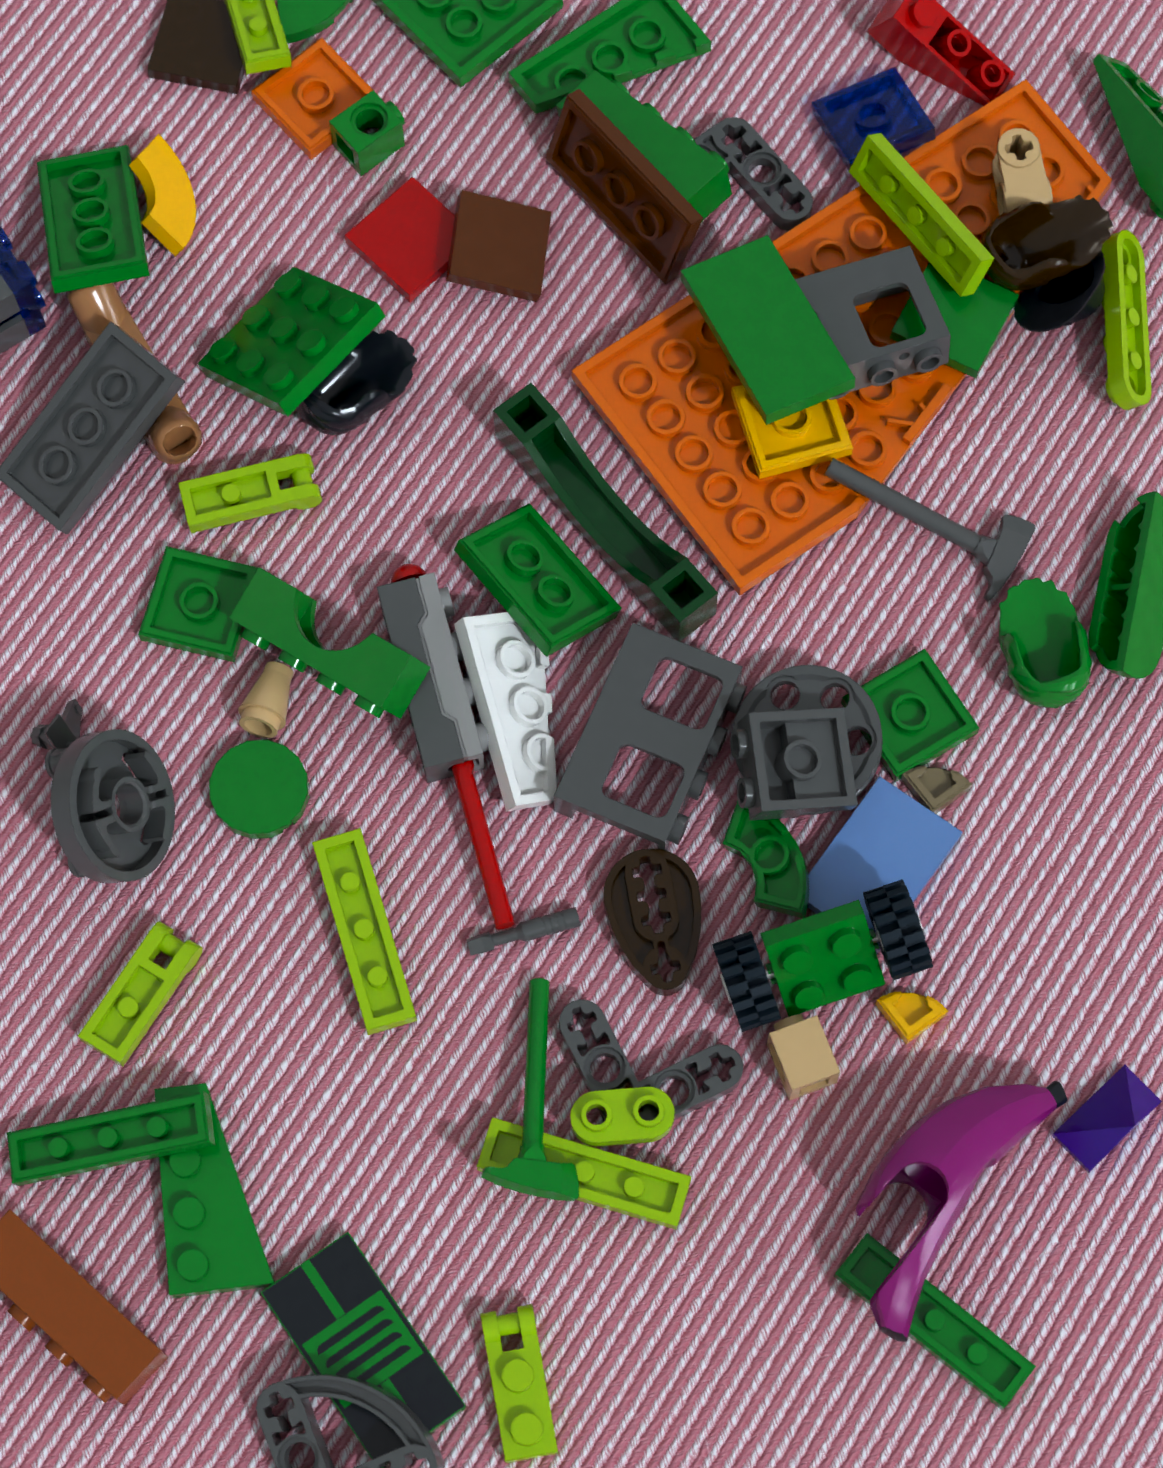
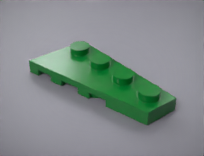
(618, 43)
(207, 1218)

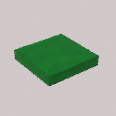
(971, 320)
(194, 604)
(916, 714)

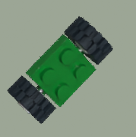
(823, 956)

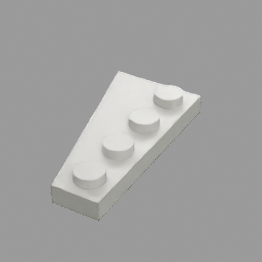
(512, 705)

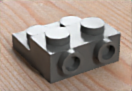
(794, 763)

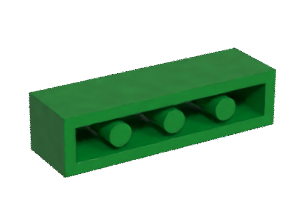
(689, 168)

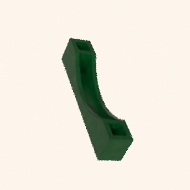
(648, 565)

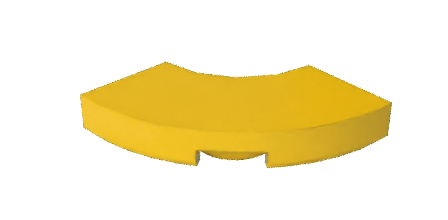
(168, 195)

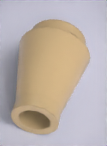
(267, 702)

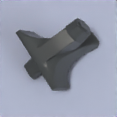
(61, 730)

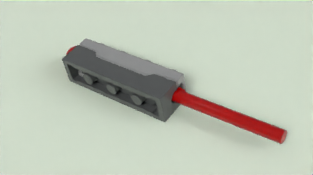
(442, 711)

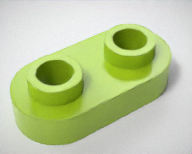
(623, 1120)

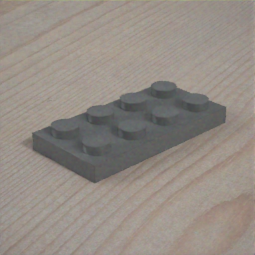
(89, 428)

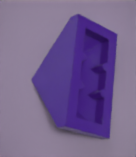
(1106, 1118)

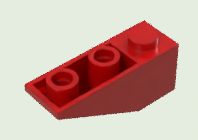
(940, 47)

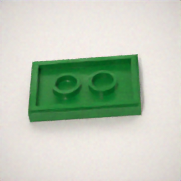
(537, 579)

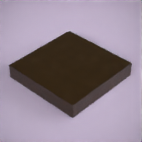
(197, 47)

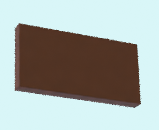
(623, 186)

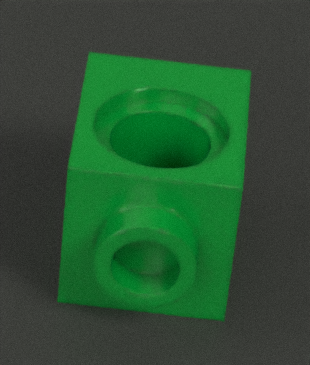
(363, 149)

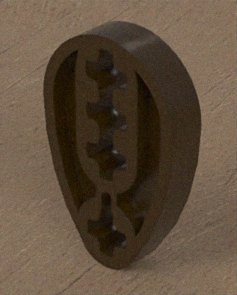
(681, 905)

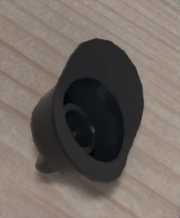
(1062, 299)

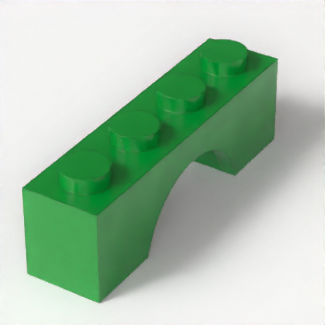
(372, 669)

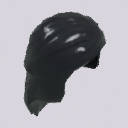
(360, 384)

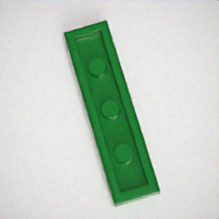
(111, 1138)
(943, 1327)

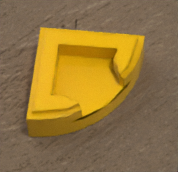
(910, 1013)

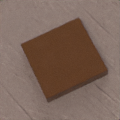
(498, 246)

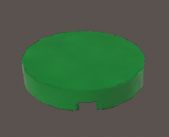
(259, 789)

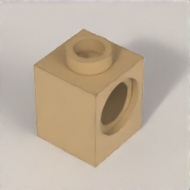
(802, 1056)

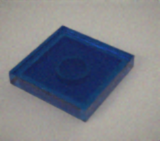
(873, 107)

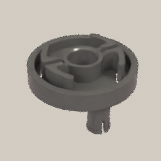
(84, 810)

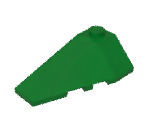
(1139, 121)

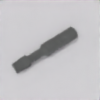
(526, 931)

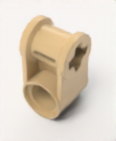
(1019, 171)

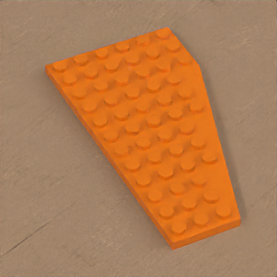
(672, 385)

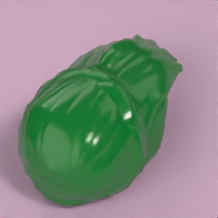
(1044, 644)

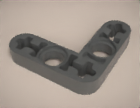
(759, 153)
(601, 1029)

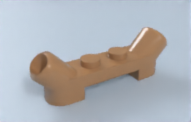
(174, 433)

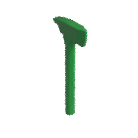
(531, 1170)

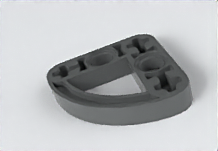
(354, 1390)

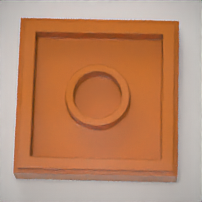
(310, 95)

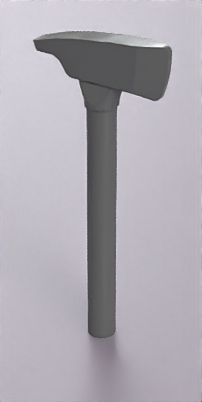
(997, 554)

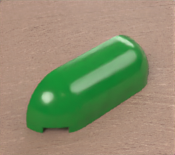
(1129, 593)

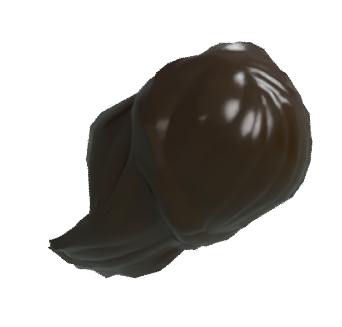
(1045, 241)

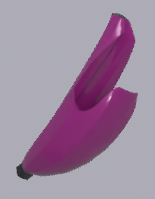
(943, 1161)

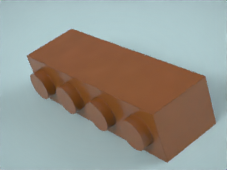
(73, 1314)

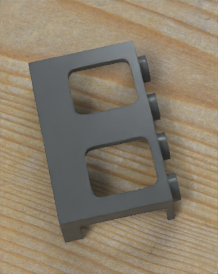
(840, 289)
(622, 721)

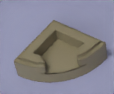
(935, 786)

